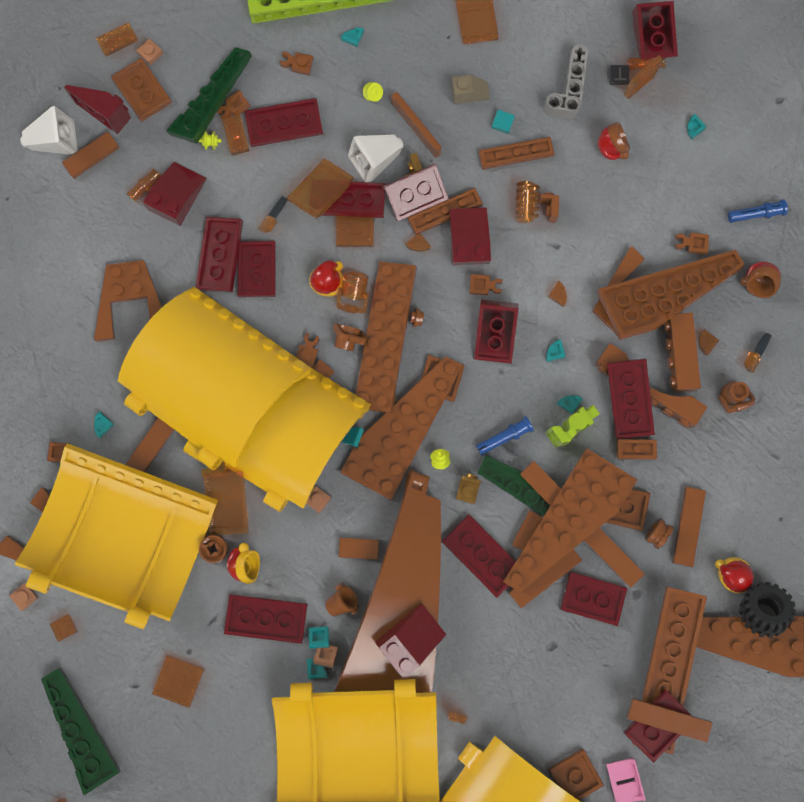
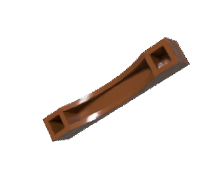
(684, 409)

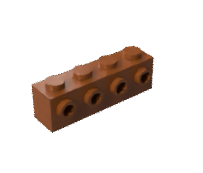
(682, 353)

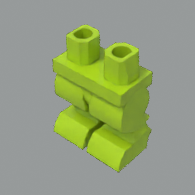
(574, 424)

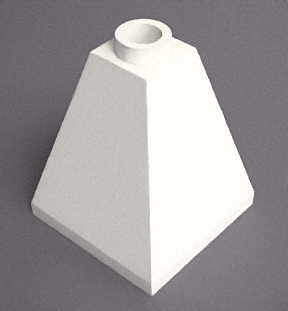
(51, 133)
(373, 154)

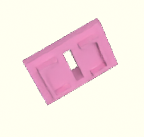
(623, 770)

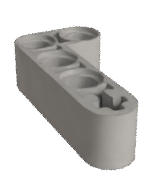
(572, 82)

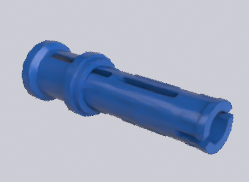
(767, 210)
(512, 432)

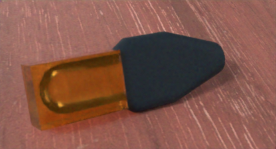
(269, 221)
(754, 358)

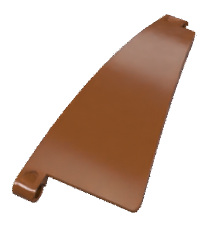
(404, 581)

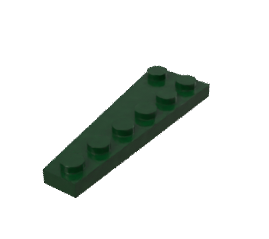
(200, 113)
(513, 483)
(85, 746)

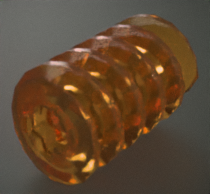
(526, 202)

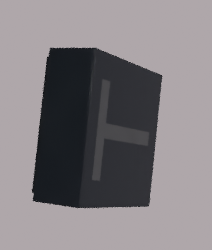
(619, 75)

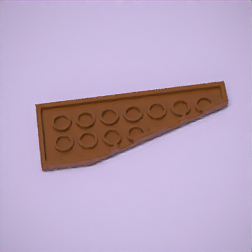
(655, 298)
(395, 438)
(581, 507)
(732, 640)

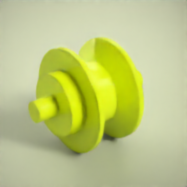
(372, 91)
(210, 140)
(440, 459)

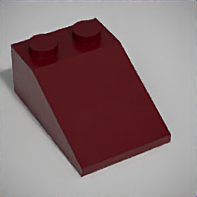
(655, 30)
(101, 105)
(174, 193)
(470, 236)
(496, 331)
(411, 640)

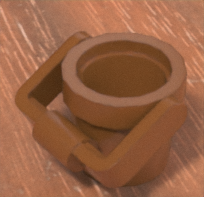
(348, 336)
(734, 395)
(342, 601)

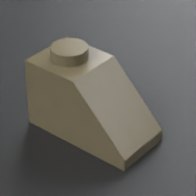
(469, 89)

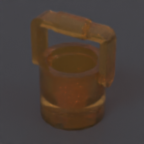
(353, 288)

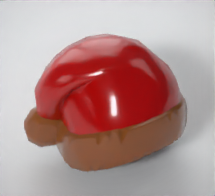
(613, 142)
(762, 279)

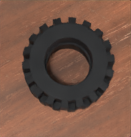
(772, 597)

